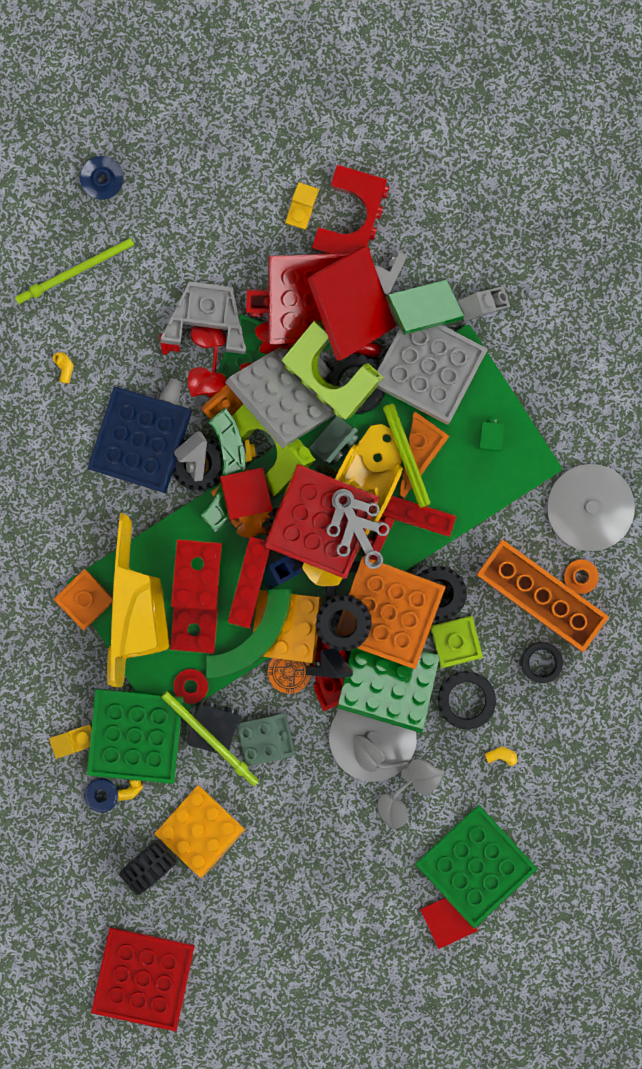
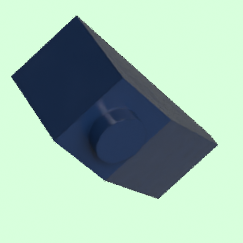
(281, 571)

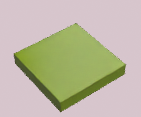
(456, 641)

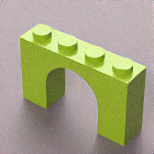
(303, 361)
(287, 458)

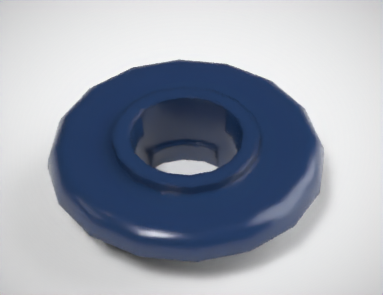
(91, 795)

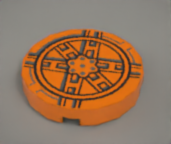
(288, 675)

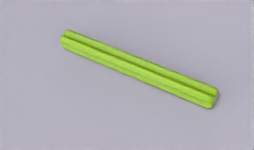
(406, 455)

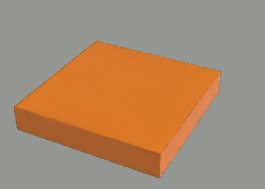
(84, 599)

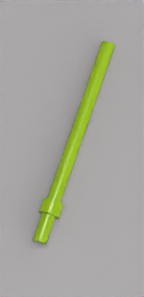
(37, 290)
(240, 767)

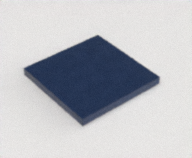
(139, 439)

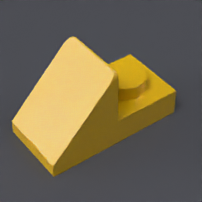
(302, 206)
(71, 741)

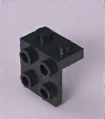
(218, 722)

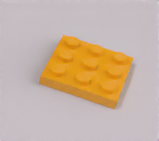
(299, 631)
(200, 831)

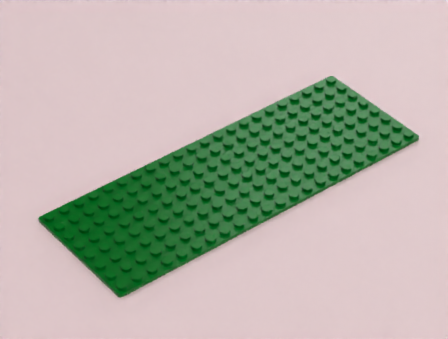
(457, 481)

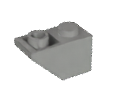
(483, 303)

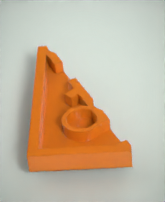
(425, 444)

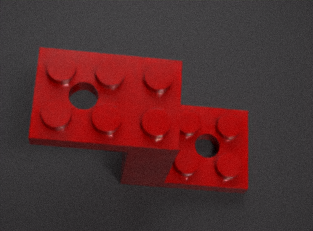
(195, 596)

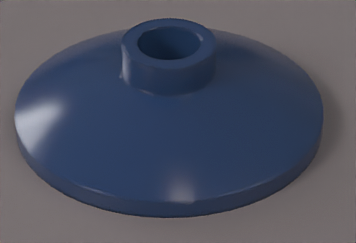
(93, 170)

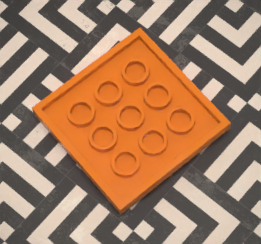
(400, 611)

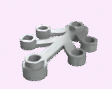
(356, 525)

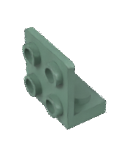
(334, 440)
(266, 739)

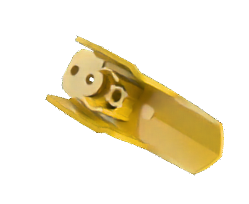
(371, 476)
(137, 611)

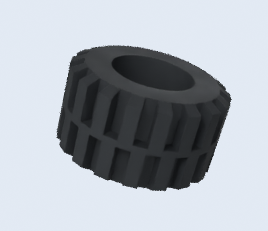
(210, 478)
(458, 590)
(336, 641)
(148, 867)

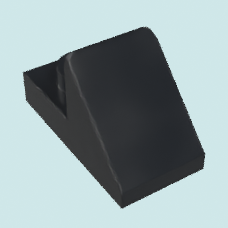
(330, 665)

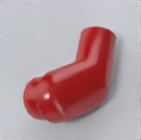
(371, 350)

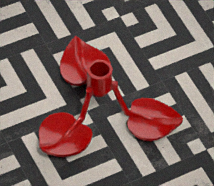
(201, 380)

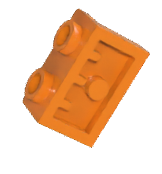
(224, 398)

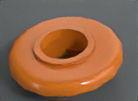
(589, 568)

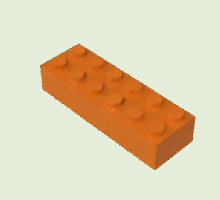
(542, 595)

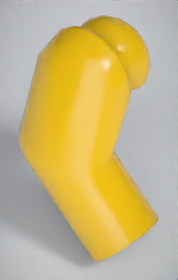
(65, 365)
(502, 753)
(131, 792)

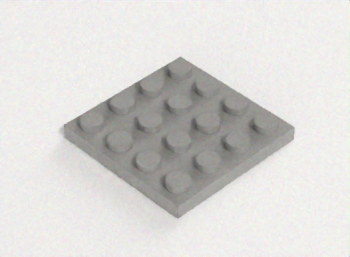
(431, 370)
(279, 398)

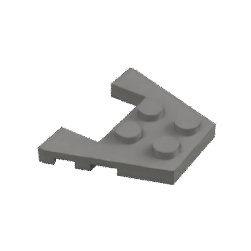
(206, 307)

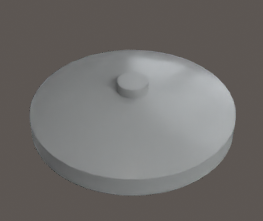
(590, 507)
(395, 742)

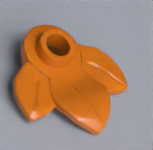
(252, 525)

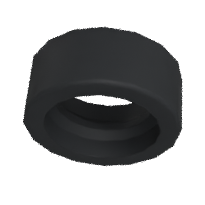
(538, 678)

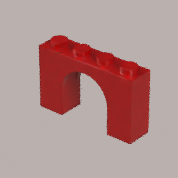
(370, 191)
(249, 583)

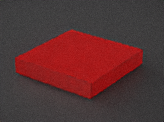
(245, 493)
(446, 923)

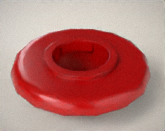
(199, 678)

